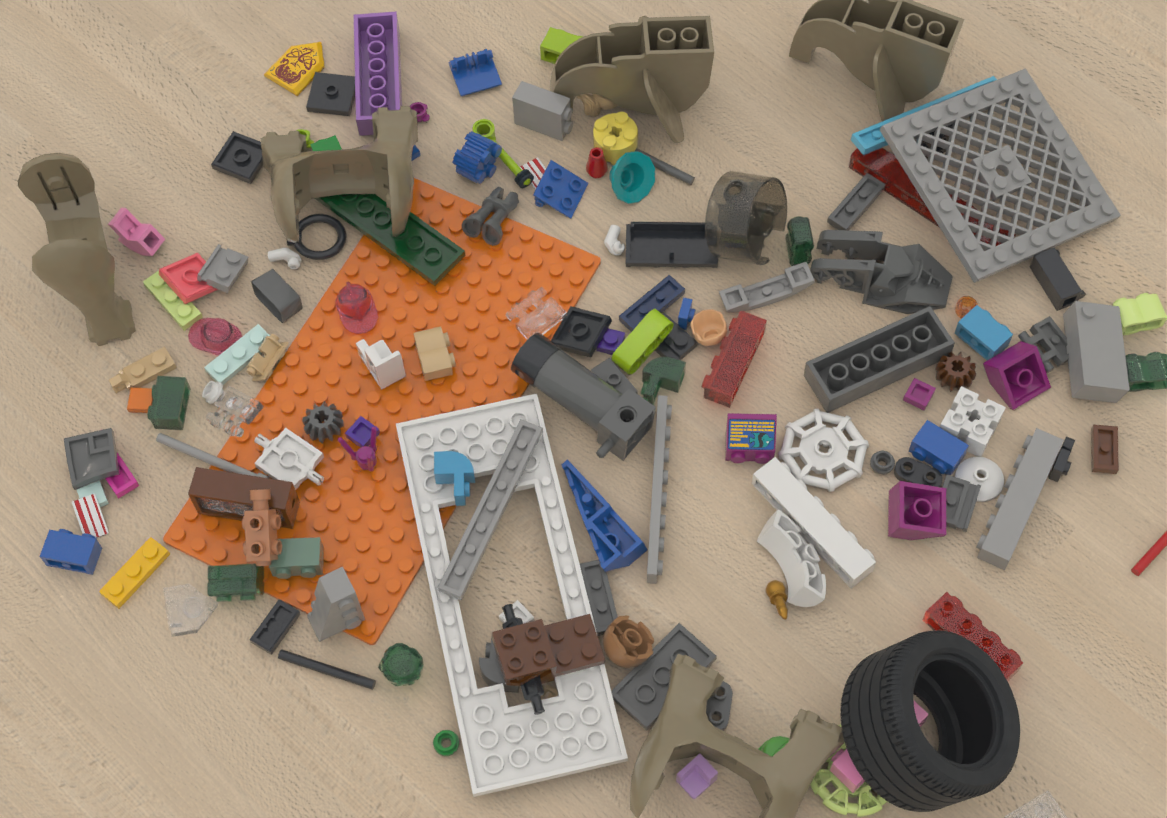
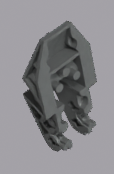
(903, 284)

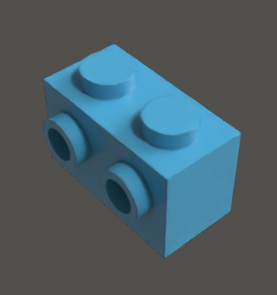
(983, 333)

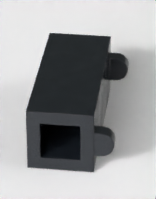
(1056, 279)

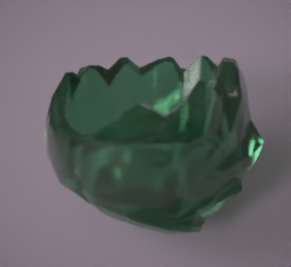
(401, 665)

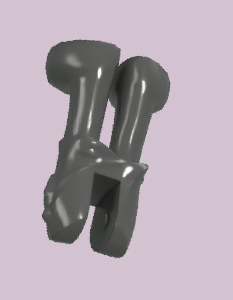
(490, 229)

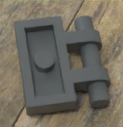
(1051, 339)

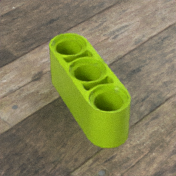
(642, 341)

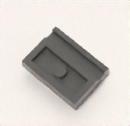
(960, 501)

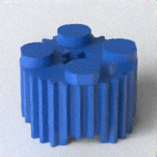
(477, 158)

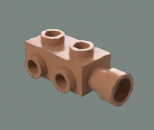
(263, 535)

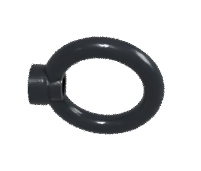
(326, 254)

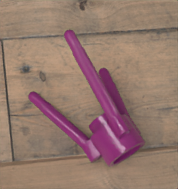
(365, 455)

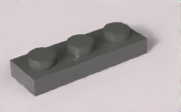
(856, 203)
(599, 595)

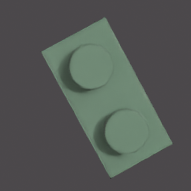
(298, 558)

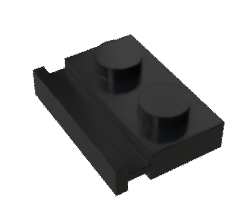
(677, 343)

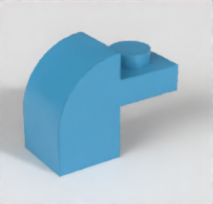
(455, 469)

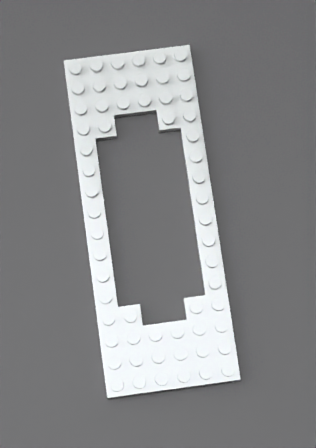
(500, 742)

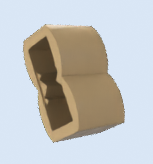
(433, 353)

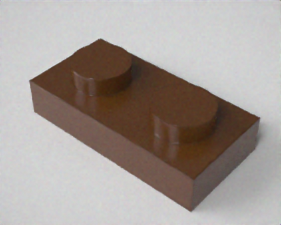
(1104, 449)

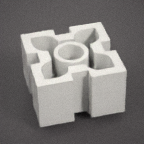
(972, 420)

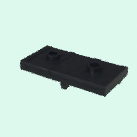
(668, 245)

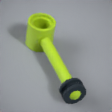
(523, 177)

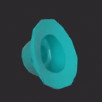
(632, 177)

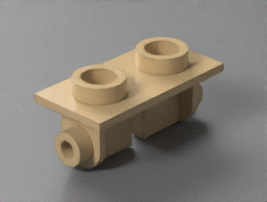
(273, 351)

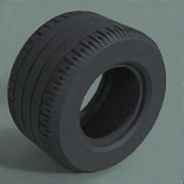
(970, 708)

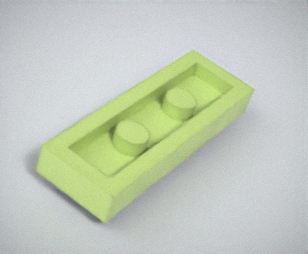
(182, 313)

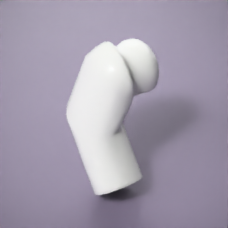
(611, 241)

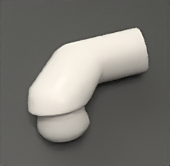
(285, 254)

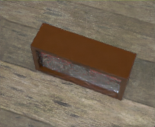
(228, 495)

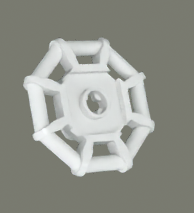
(824, 462)

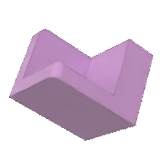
(696, 776)

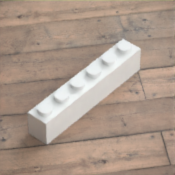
(818, 526)

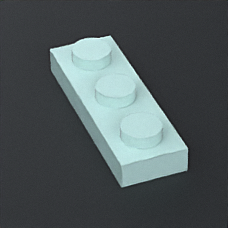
(237, 355)

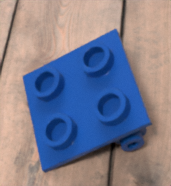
(475, 72)
(560, 189)

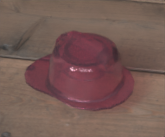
(356, 308)
(213, 335)

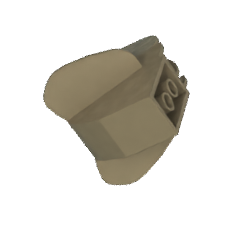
(885, 44)
(642, 66)

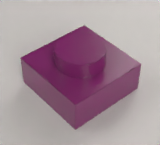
(919, 394)

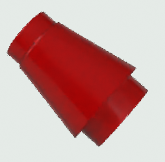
(596, 163)

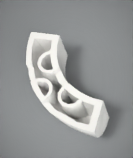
(796, 558)

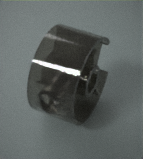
(743, 214)

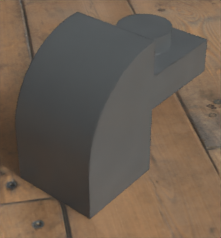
(491, 669)

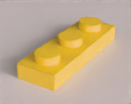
(134, 572)

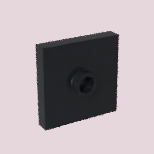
(331, 94)
(239, 158)
(581, 331)

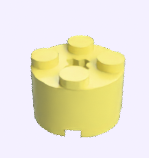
(615, 135)

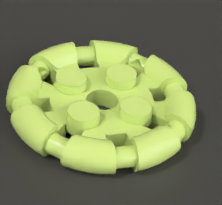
(838, 800)

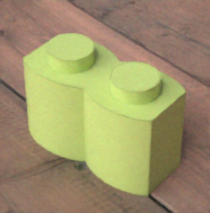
(1141, 313)

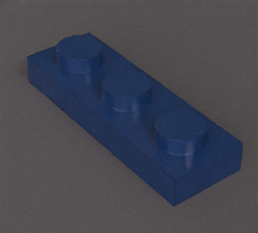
(658, 298)

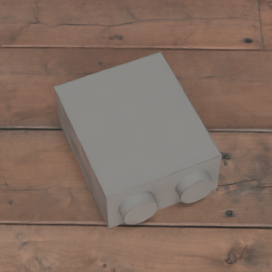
(542, 111)

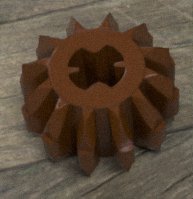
(964, 373)

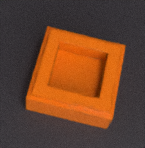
(139, 400)

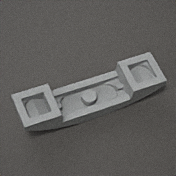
(767, 291)

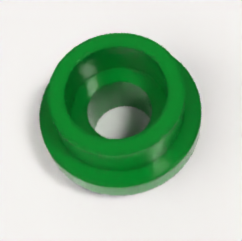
(442, 736)

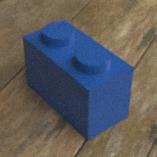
(938, 448)
(71, 551)

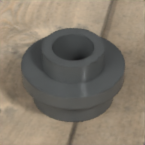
(883, 456)

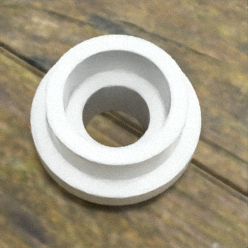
(212, 391)

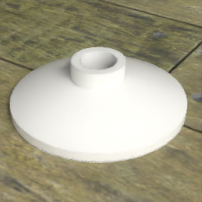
(990, 485)

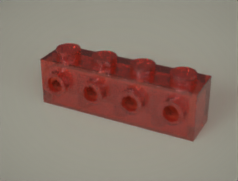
(734, 359)
(951, 616)

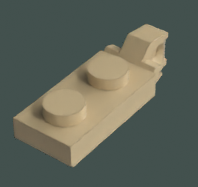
(143, 371)

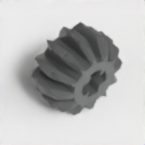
(329, 415)

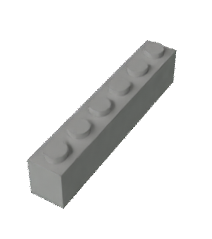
(1020, 498)

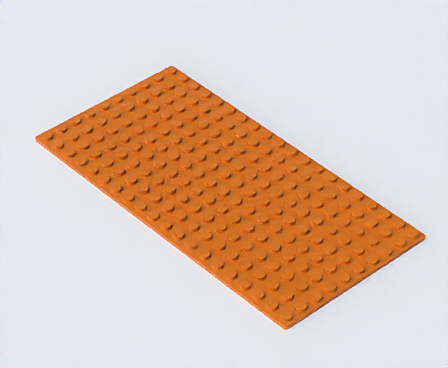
(367, 514)

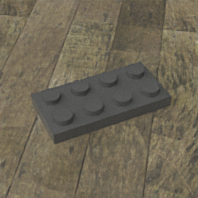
(646, 686)

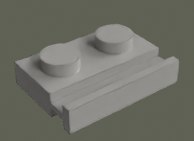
(222, 268)

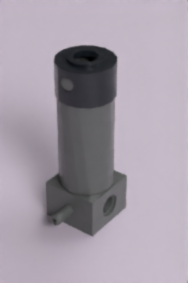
(615, 416)

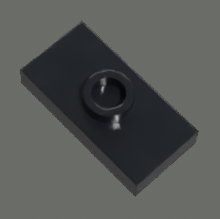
(275, 626)

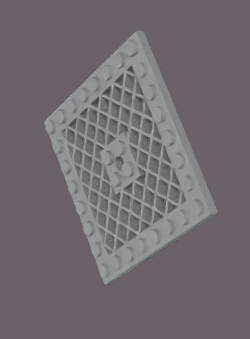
(976, 256)

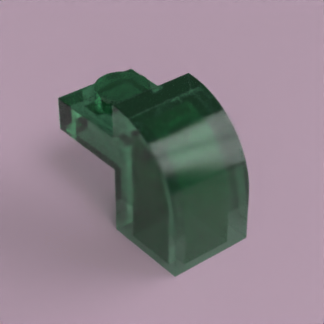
(662, 373)

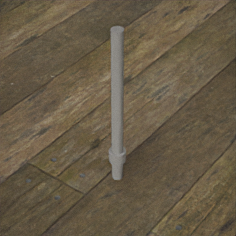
(204, 456)

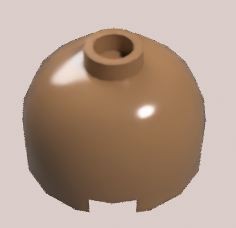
(627, 642)

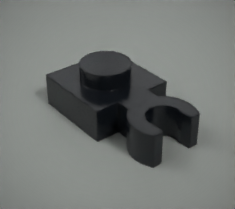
(1061, 464)

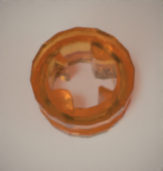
(966, 301)

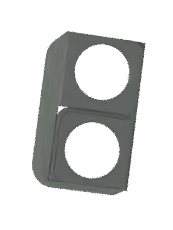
(277, 295)

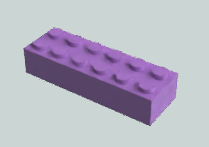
(376, 66)

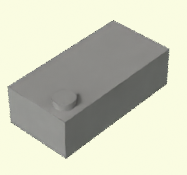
(1096, 352)

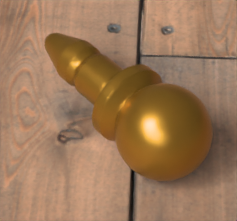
(776, 592)

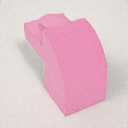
(135, 235)

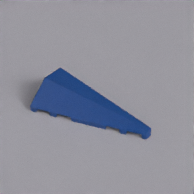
(611, 537)

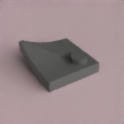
(91, 457)

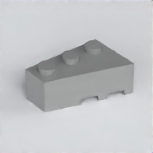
(335, 605)

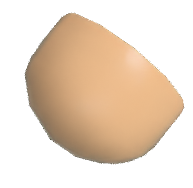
(708, 327)

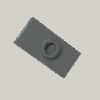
(612, 375)

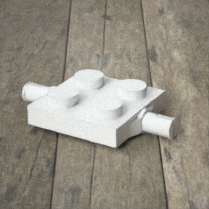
(289, 458)

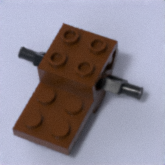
(539, 653)

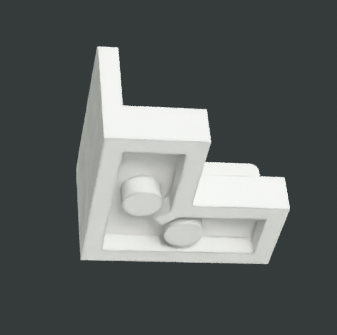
(381, 362)

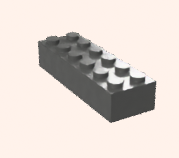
(878, 359)

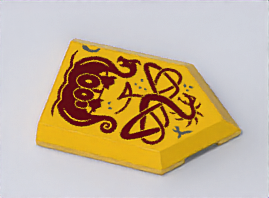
(297, 67)

